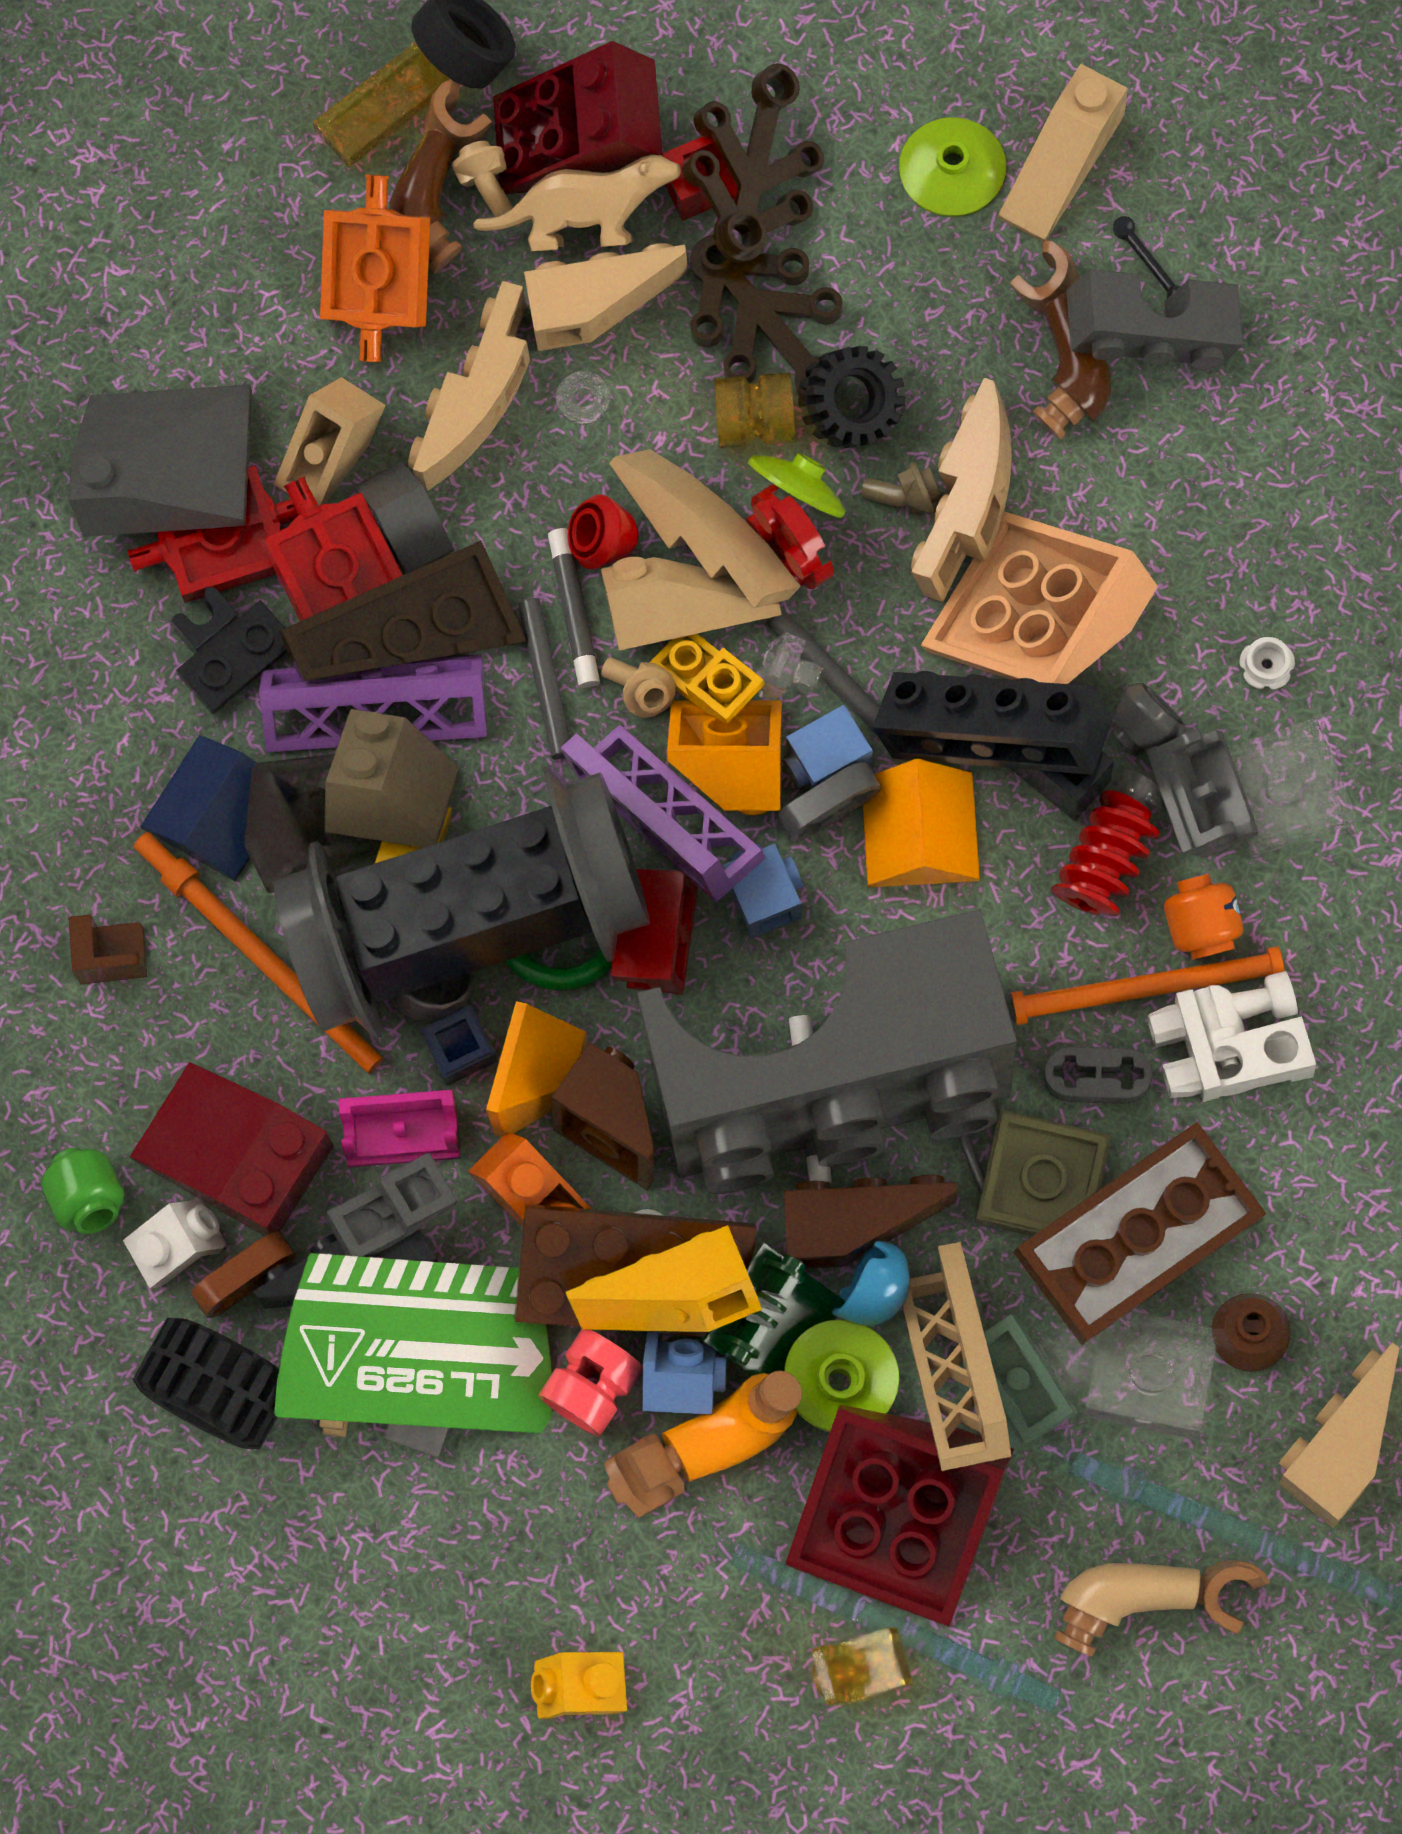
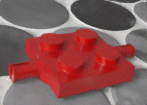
(328, 552)
(220, 555)

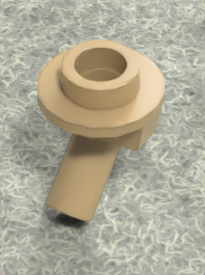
(478, 166)
(646, 689)

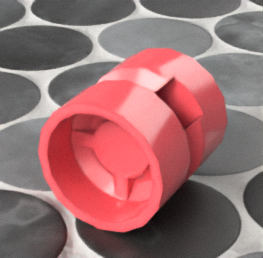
(578, 1398)

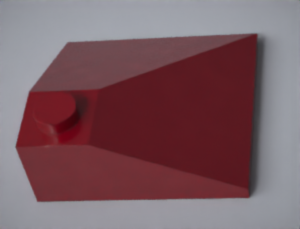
(890, 1516)

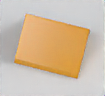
(921, 826)

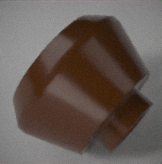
(1234, 1330)

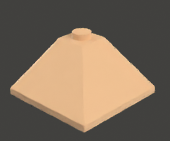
(1041, 604)

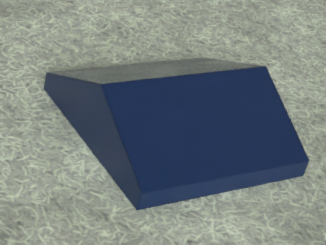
(206, 807)

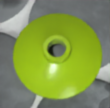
(946, 187)
(801, 480)
(847, 1350)

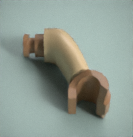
(1119, 1589)

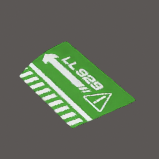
(412, 1347)

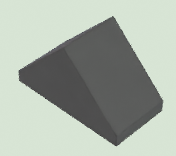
(405, 517)

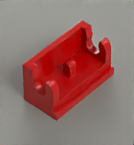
(660, 951)

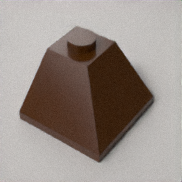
(605, 1113)

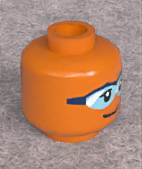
(1203, 917)

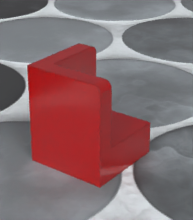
(687, 198)

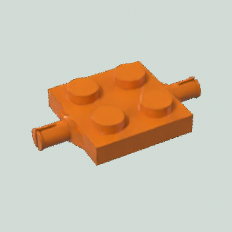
(374, 268)

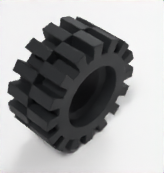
(881, 389)

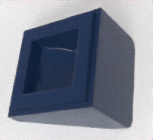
(458, 1045)

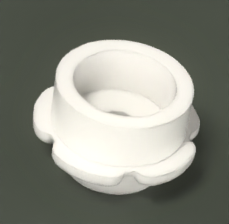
(1274, 651)

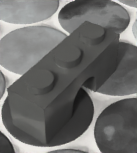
(1115, 322)

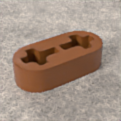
(241, 1274)

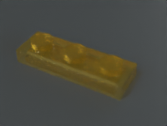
(379, 105)

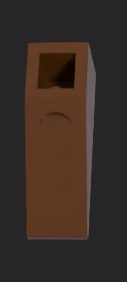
(840, 1224)

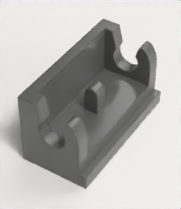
(1202, 793)

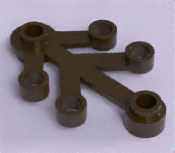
(751, 168)
(758, 307)

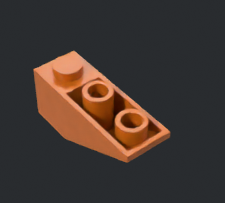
(520, 1176)

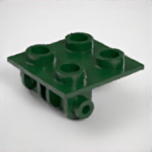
(790, 1306)

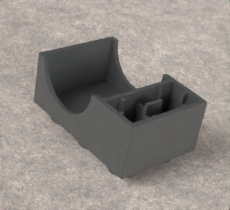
(908, 1041)

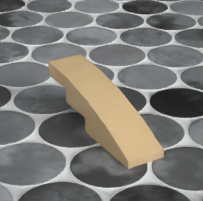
(695, 516)

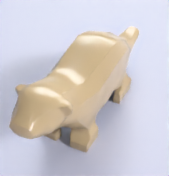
(585, 200)

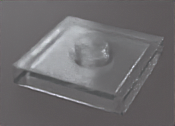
(1291, 787)
(1153, 1374)

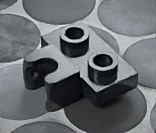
(227, 649)

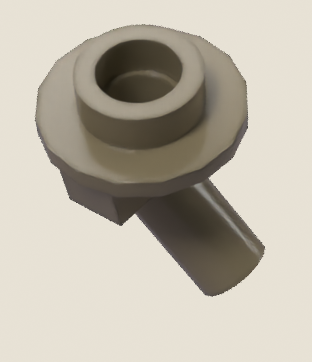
(915, 489)

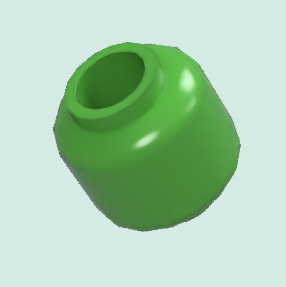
(82, 1190)

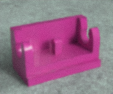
(399, 1128)

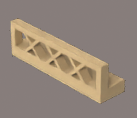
(974, 1353)

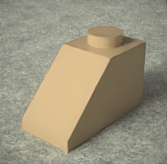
(330, 438)

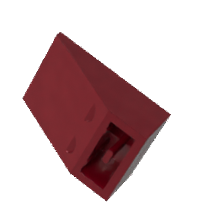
(579, 116)

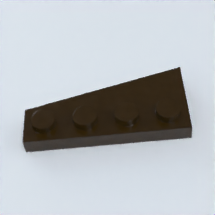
(418, 617)

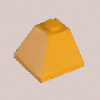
(733, 761)
(531, 1067)

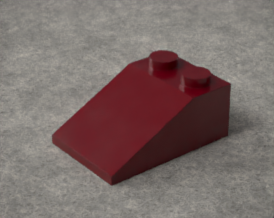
(233, 1149)

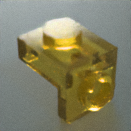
(861, 1668)

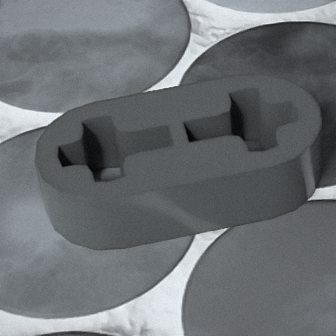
(829, 801)
(1098, 1061)

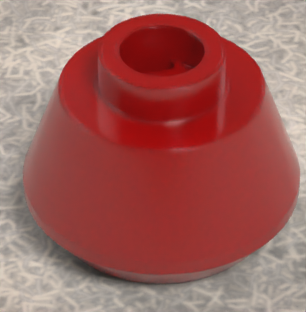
(601, 532)

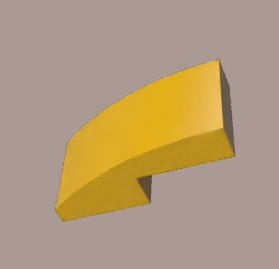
(709, 676)

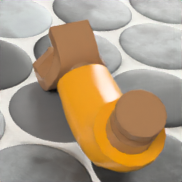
(736, 1430)

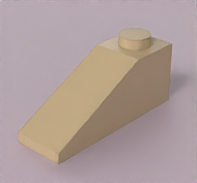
(1064, 152)
(671, 599)

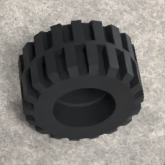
(210, 1382)

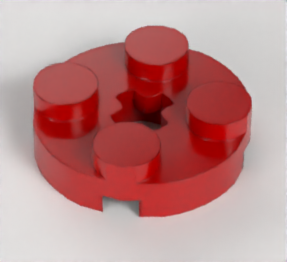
(791, 527)

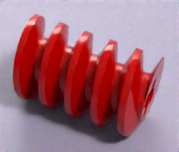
(1106, 854)

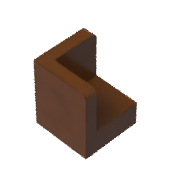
(106, 951)

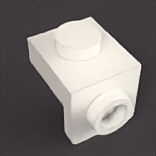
(174, 1241)

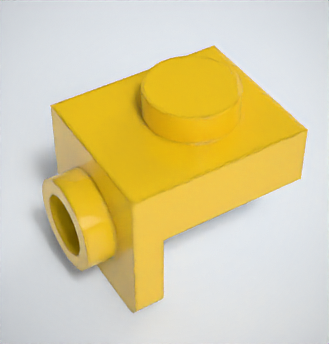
(579, 1684)

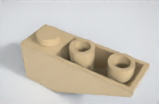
(589, 297)
(1345, 1452)

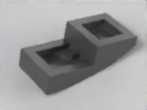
(392, 1209)

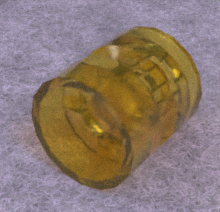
(754, 410)

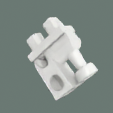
(1221, 1052)

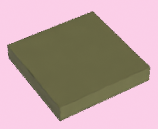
(1038, 1172)

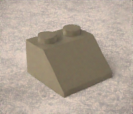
(388, 782)

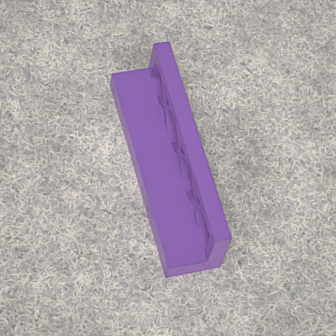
(407, 682)
(658, 820)

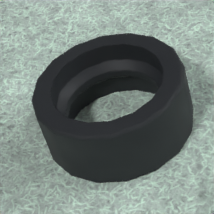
(464, 40)

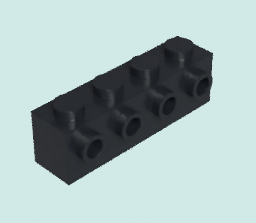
(993, 722)

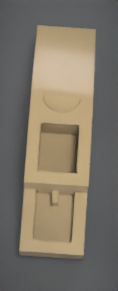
(473, 404)
(978, 481)

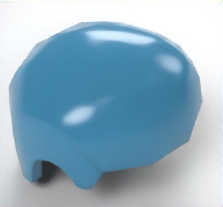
(877, 1286)

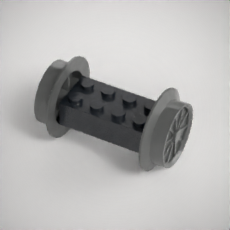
(460, 904)

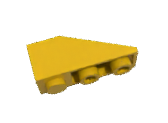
(677, 1290)

